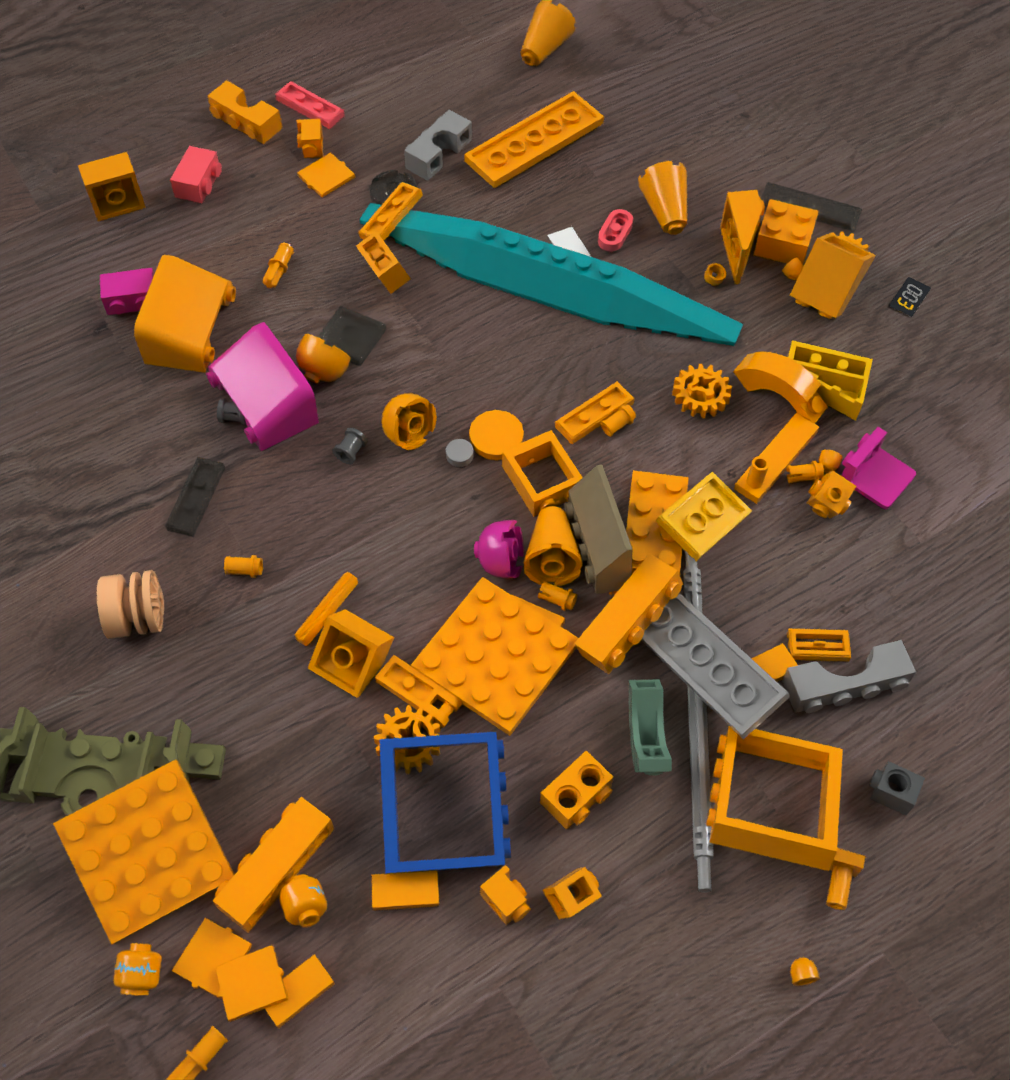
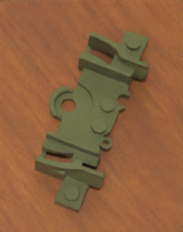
(93, 762)

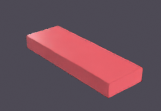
(309, 104)

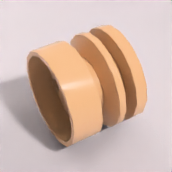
(123, 605)

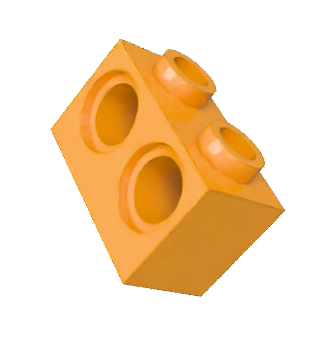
(383, 262)
(570, 785)

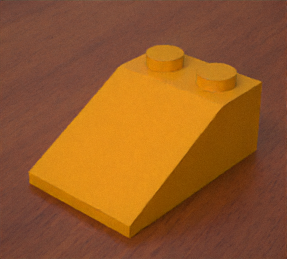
(739, 228)

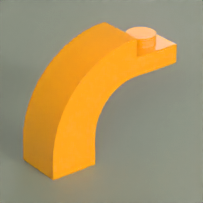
(784, 377)

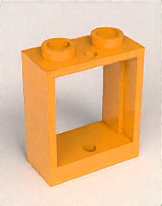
(530, 452)

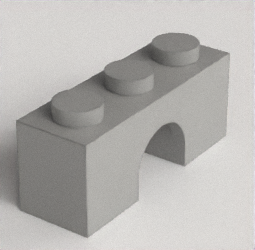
(425, 153)

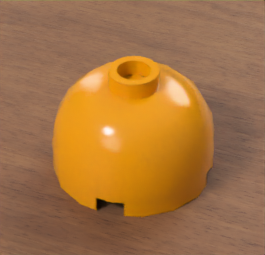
(320, 360)
(408, 420)

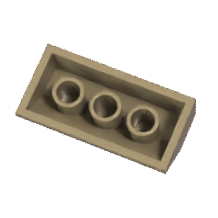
(600, 532)

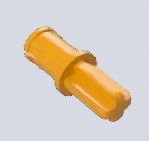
(278, 265)
(199, 1056)

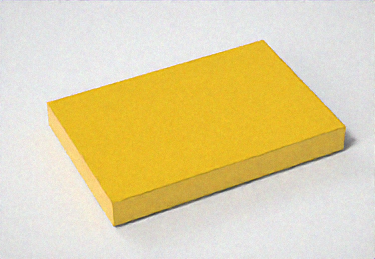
(703, 516)

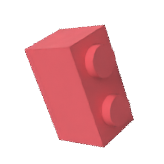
(196, 174)

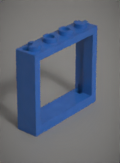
(390, 810)

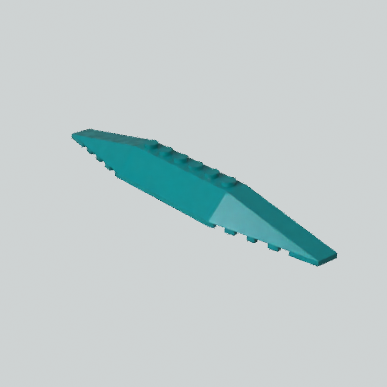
(557, 276)

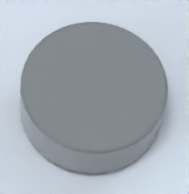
(459, 452)

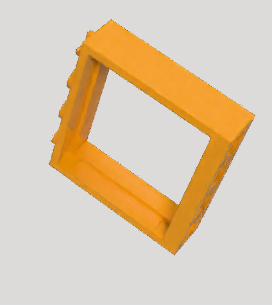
(770, 841)

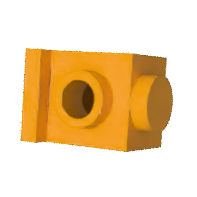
(310, 137)
(585, 889)
(505, 896)

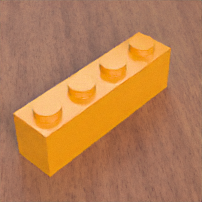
(629, 614)
(278, 858)

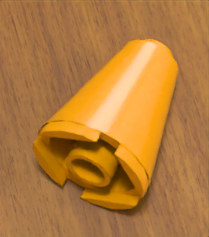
(547, 31)
(666, 194)
(552, 549)

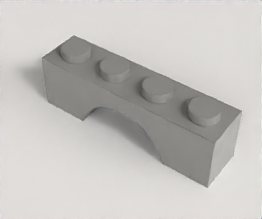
(814, 687)

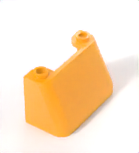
(180, 315)

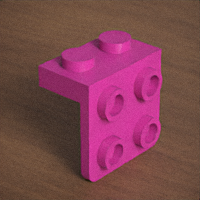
(876, 472)

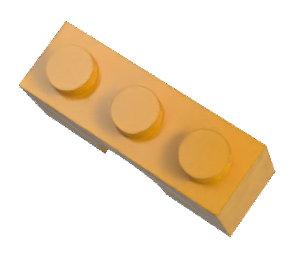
(230, 105)

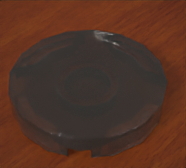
(386, 183)

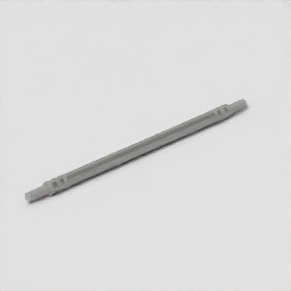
(698, 750)

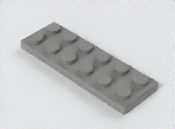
(714, 666)

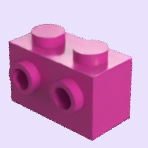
(125, 290)

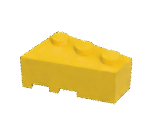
(840, 374)

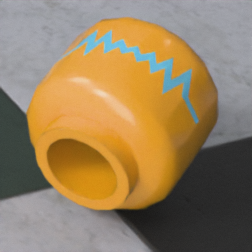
(302, 900)
(137, 969)

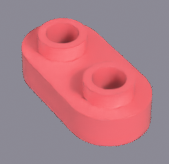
(612, 234)

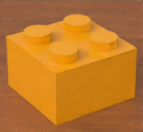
(112, 186)
(785, 232)

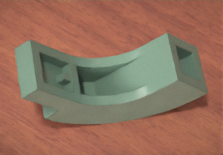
(647, 727)

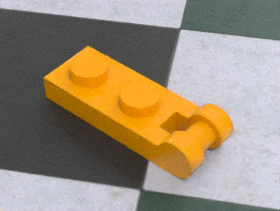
(417, 690)

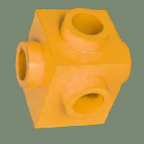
(830, 495)

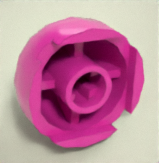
(499, 549)

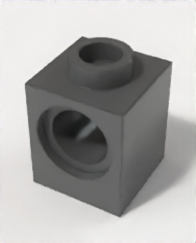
(907, 781)

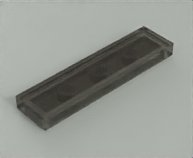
(829, 212)

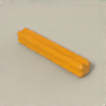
(326, 608)

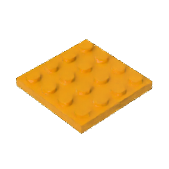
(496, 655)
(144, 851)

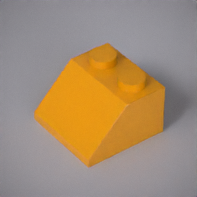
(350, 652)

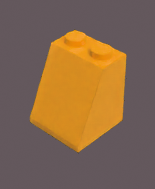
(831, 275)

